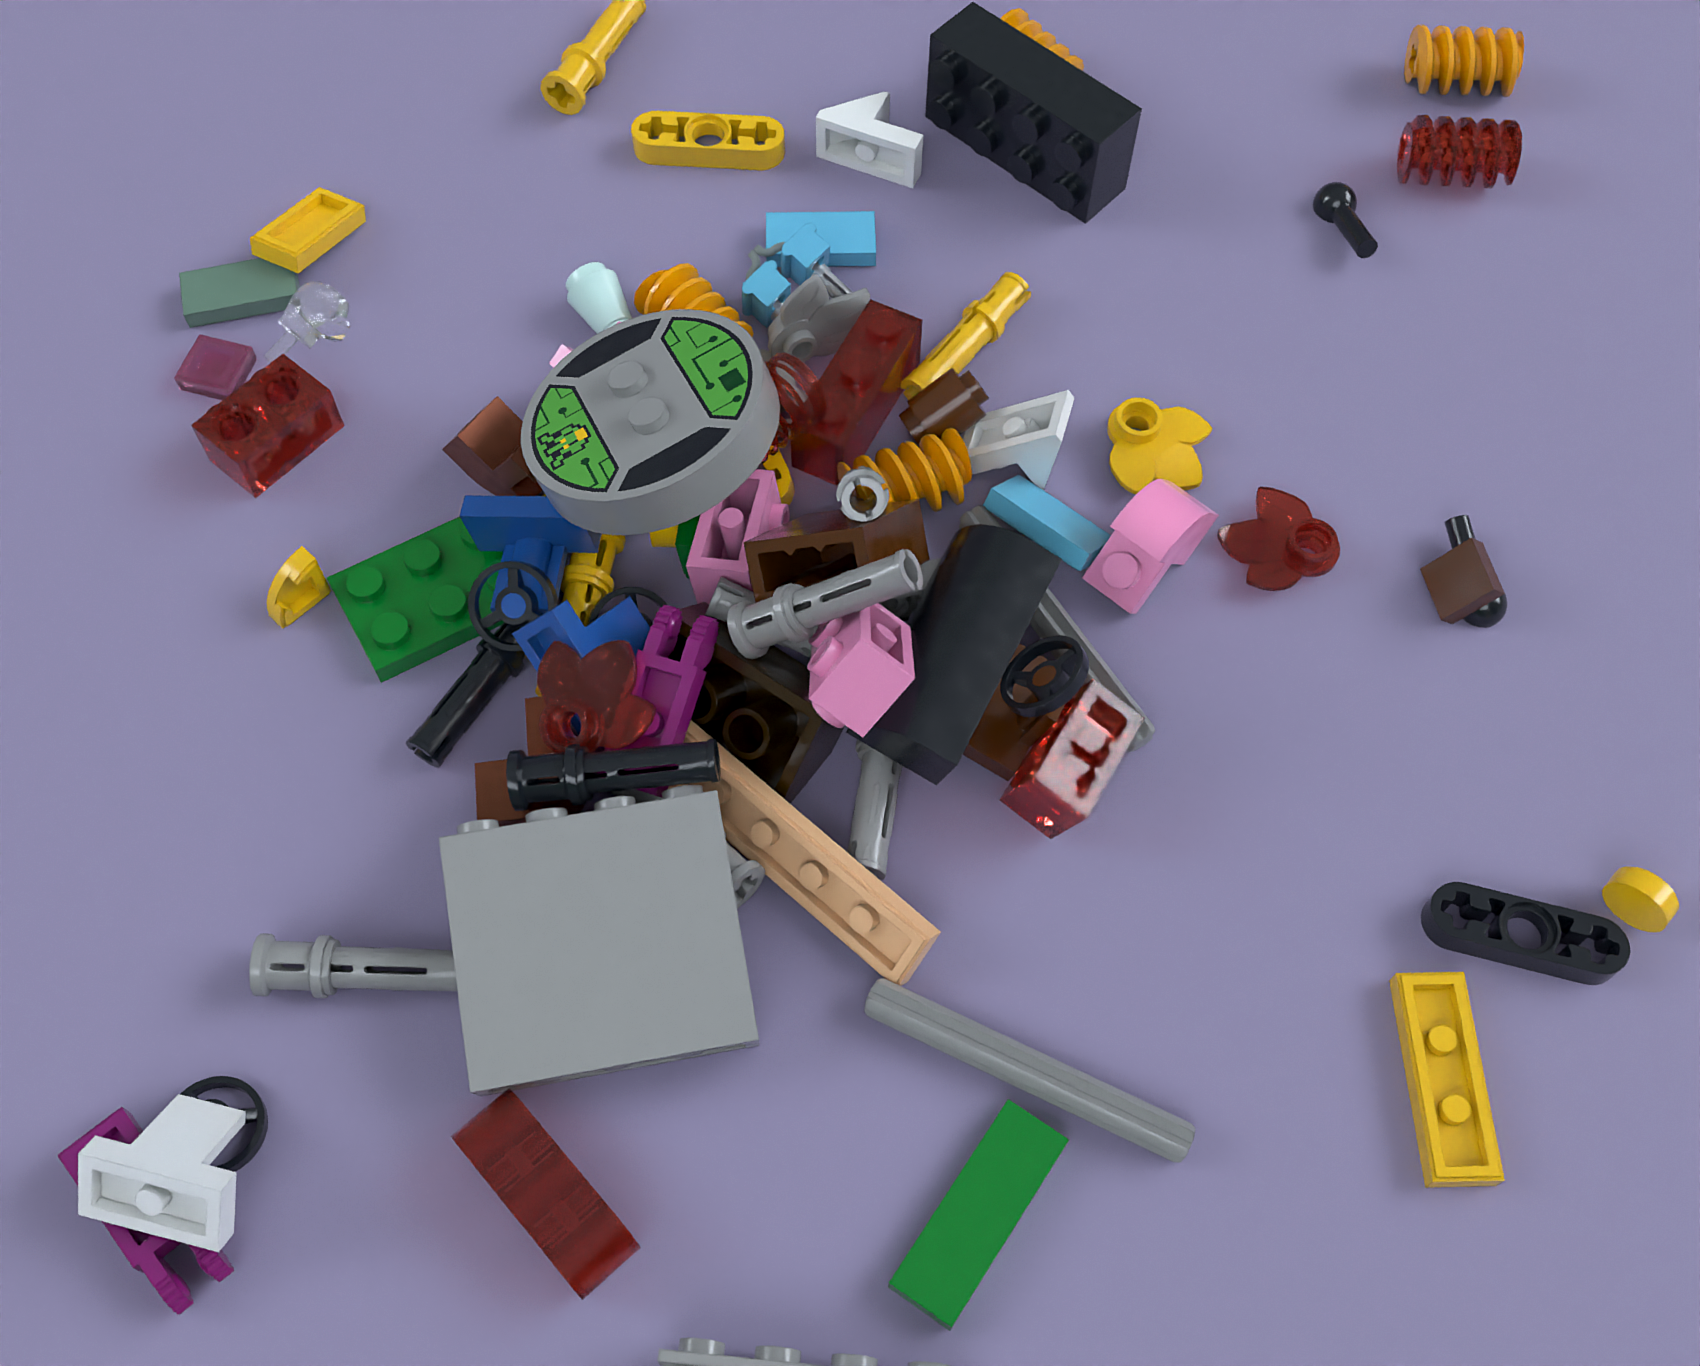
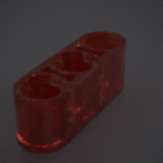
(546, 1193)

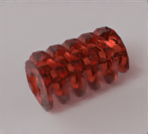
(1459, 147)

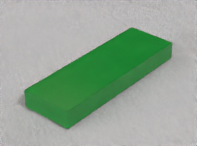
(978, 1214)

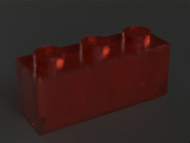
(859, 390)

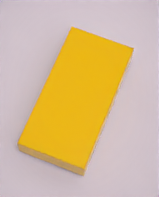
(308, 230)

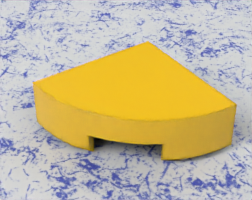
(296, 588)

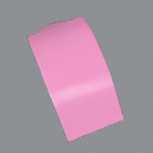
(1150, 534)

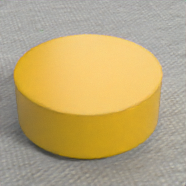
(1640, 899)

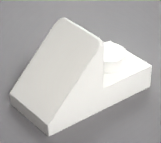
(862, 139)
(1021, 435)

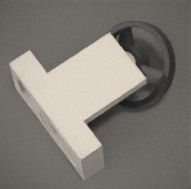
(166, 1176)

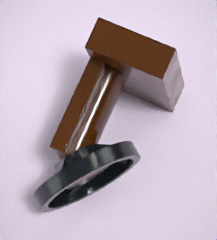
(1027, 703)

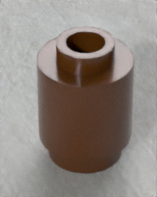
(944, 404)

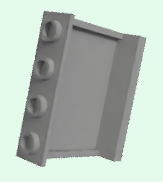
(596, 940)

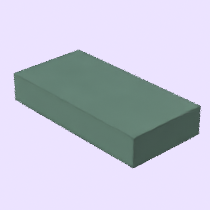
(235, 291)

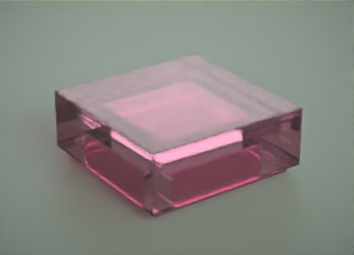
(215, 367)

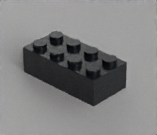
(1030, 112)

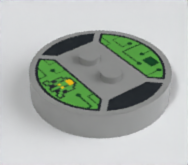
(651, 422)

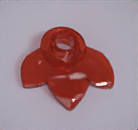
(1275, 541)
(595, 689)

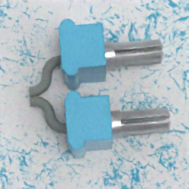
(801, 258)

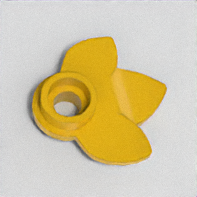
(1158, 450)

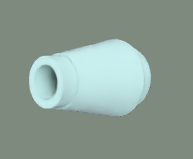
(597, 296)

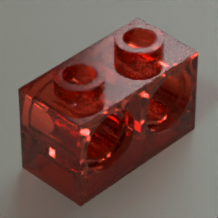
(268, 425)
(1073, 761)

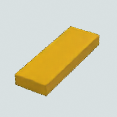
(1445, 1080)

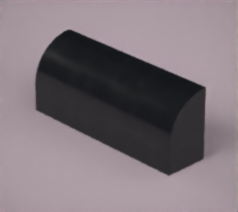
(962, 645)

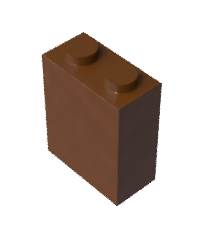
(831, 544)

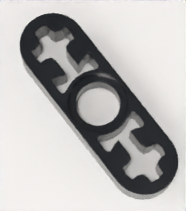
(1570, 963)

